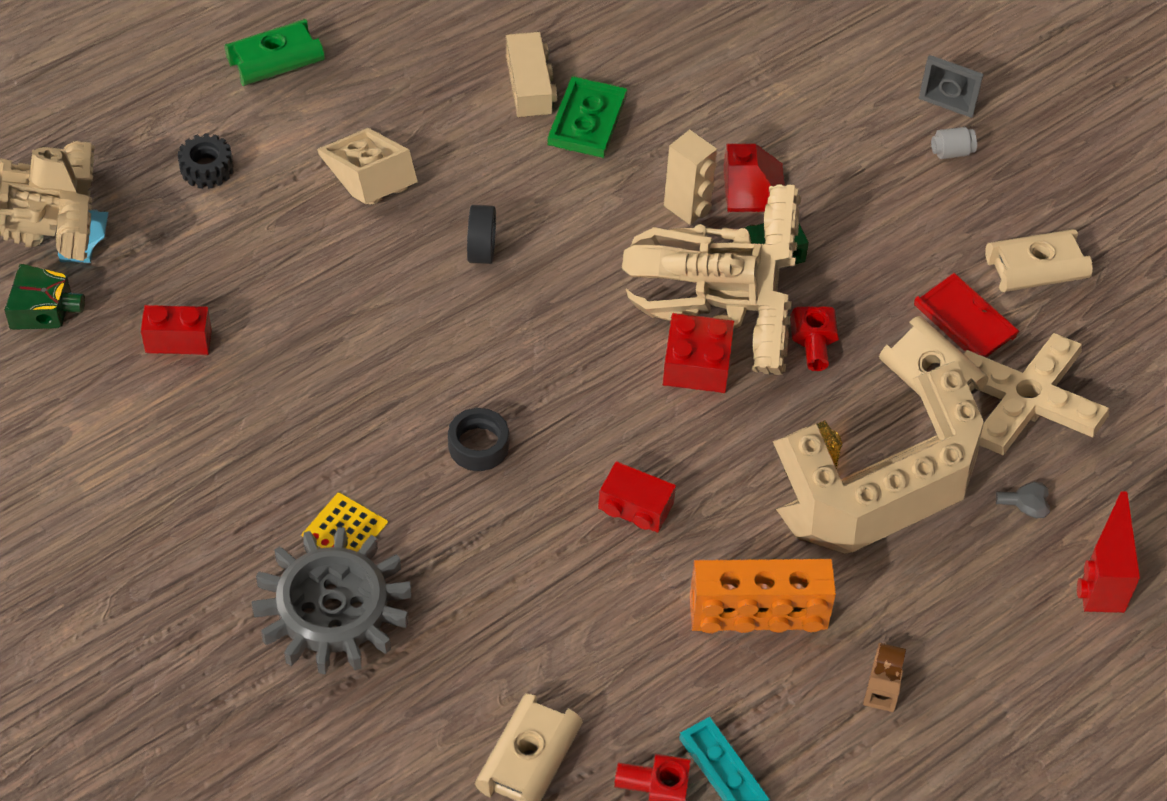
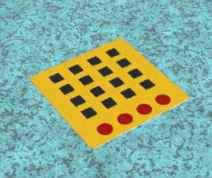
(347, 514)

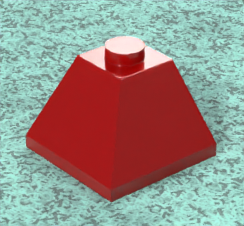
(748, 176)

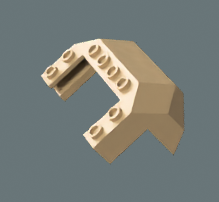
(894, 491)

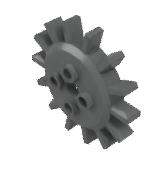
(355, 581)

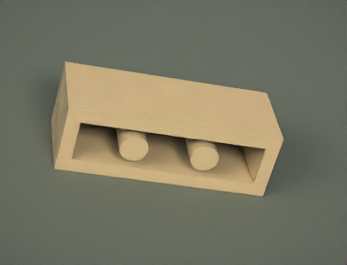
(530, 74)
(690, 177)

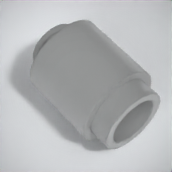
(954, 142)

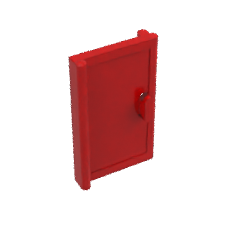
(959, 314)

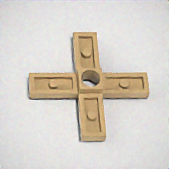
(1040, 382)

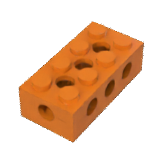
(765, 584)

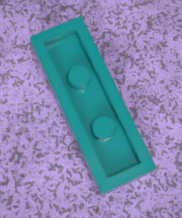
(721, 763)

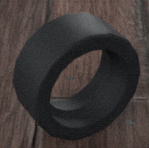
(481, 234)
(483, 419)

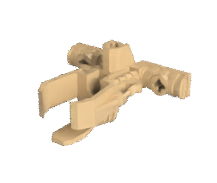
(49, 195)
(726, 274)

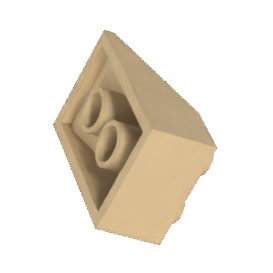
(370, 165)

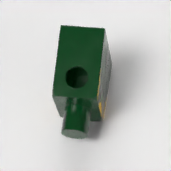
(40, 299)

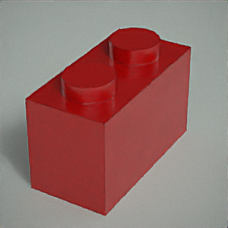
(176, 329)
(636, 497)

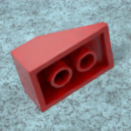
(1113, 567)

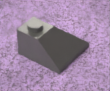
(951, 86)

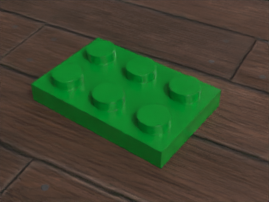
(587, 117)

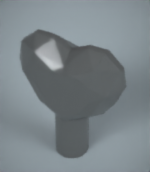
(1028, 498)

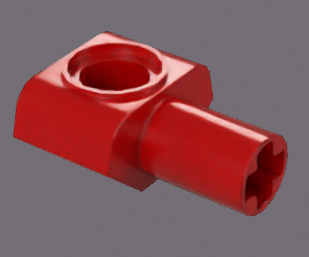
(814, 330)
(650, 778)

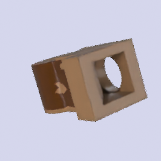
(885, 677)

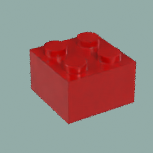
(698, 353)

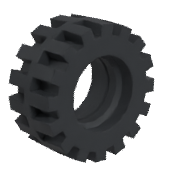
(203, 148)

